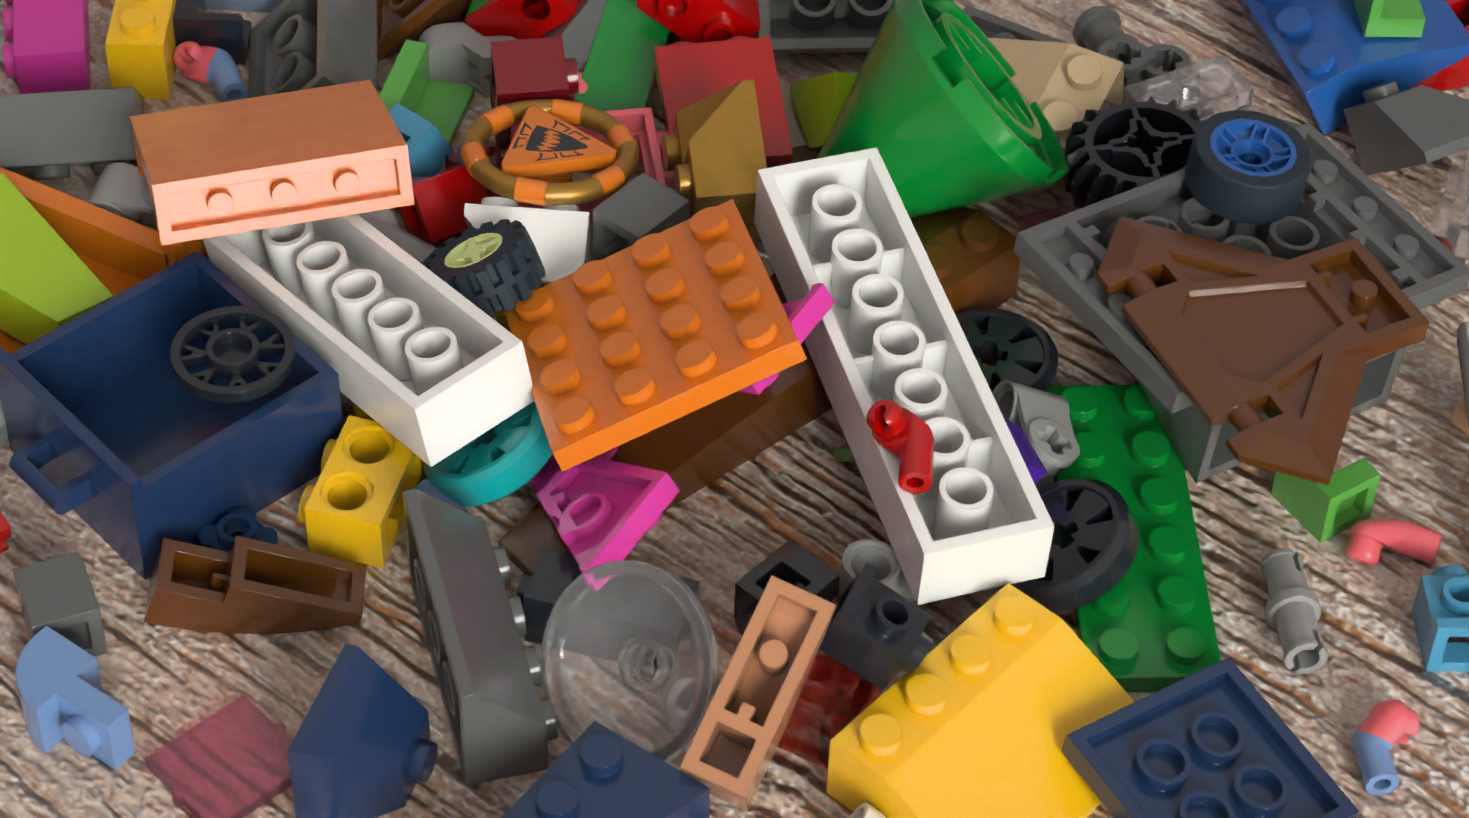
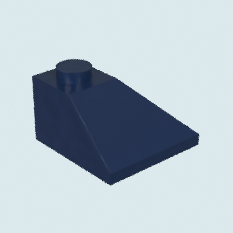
(359, 744)

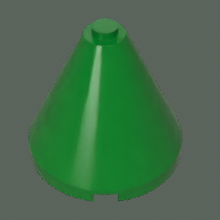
(945, 113)

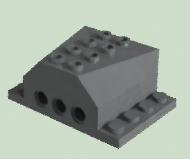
(1334, 208)

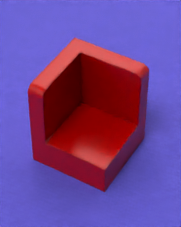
(441, 204)

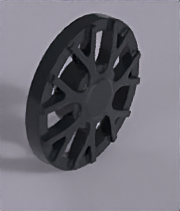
(233, 354)

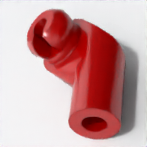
(908, 440)

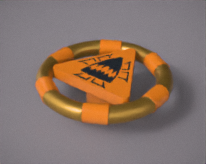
(549, 150)

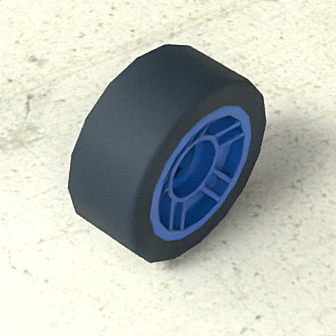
(1248, 166)

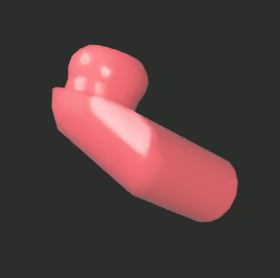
(1393, 534)

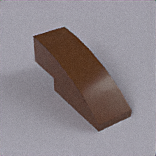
(252, 589)

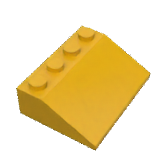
(980, 723)

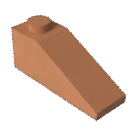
(758, 693)

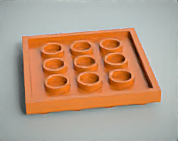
(652, 334)

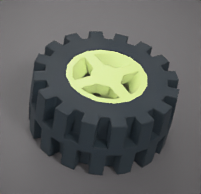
(490, 265)

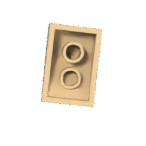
(1062, 80)

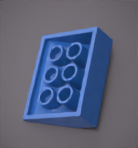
(1332, 61)

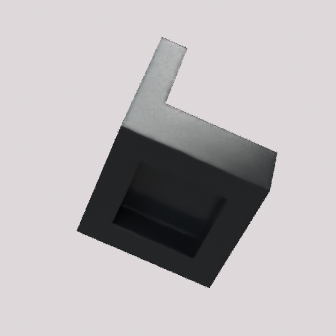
(216, 30)

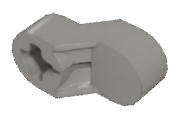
(460, 55)

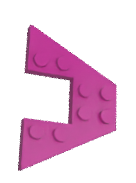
(611, 504)

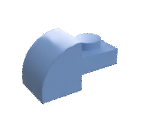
(66, 700)

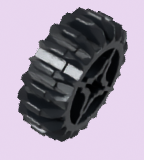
(1126, 147)

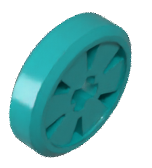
(494, 461)

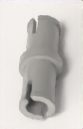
(1293, 611)

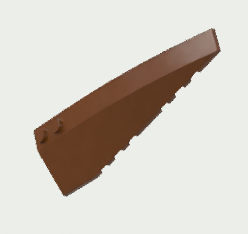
(976, 271)

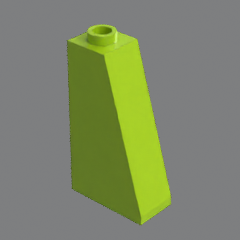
(39, 273)

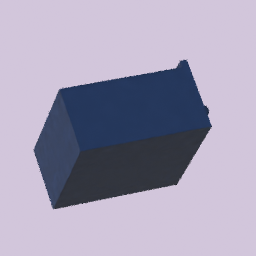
(133, 451)

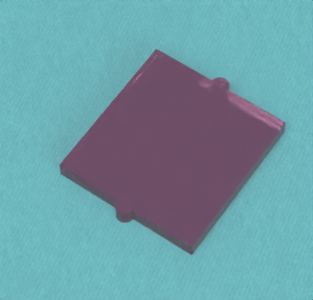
(225, 763)

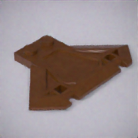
(1262, 335)

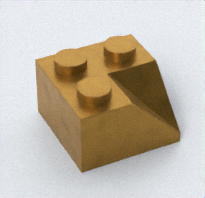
(718, 151)

